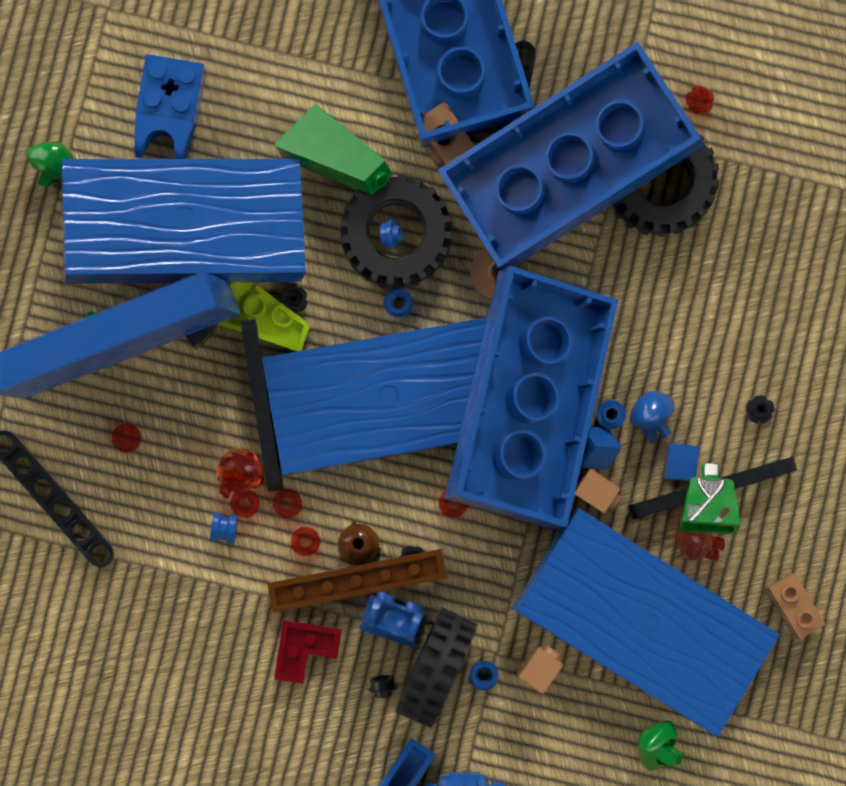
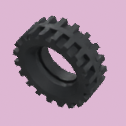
(683, 213)
(411, 268)
(436, 667)

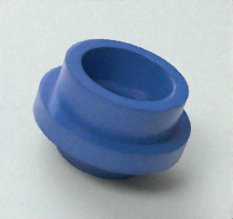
(390, 234)
(398, 293)
(604, 421)
(493, 675)

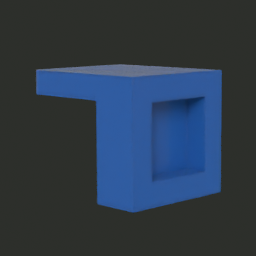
(600, 449)
(680, 462)

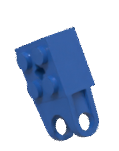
(164, 114)
(393, 620)

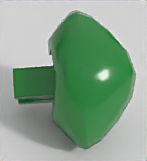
(48, 159)
(657, 744)

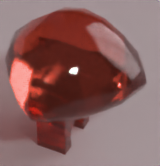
(239, 471)
(699, 545)

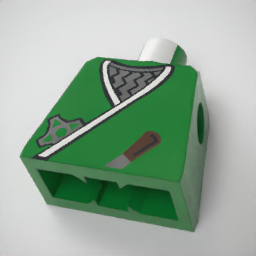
(710, 504)

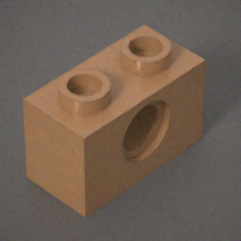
(460, 143)
(598, 491)
(795, 606)
(540, 668)

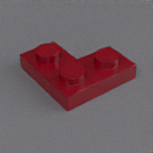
(297, 642)

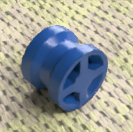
(224, 528)

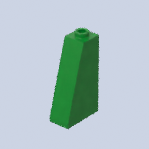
(333, 152)

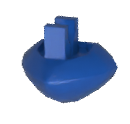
(650, 414)

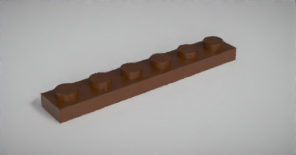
(357, 580)

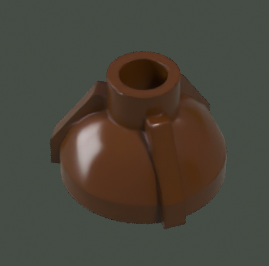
(363, 555)

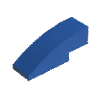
(409, 765)

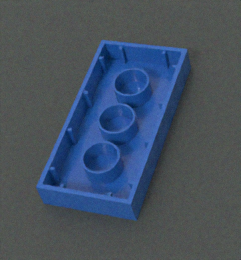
(459, 57)
(571, 157)
(182, 219)
(116, 335)
(372, 396)
(532, 398)
(645, 621)

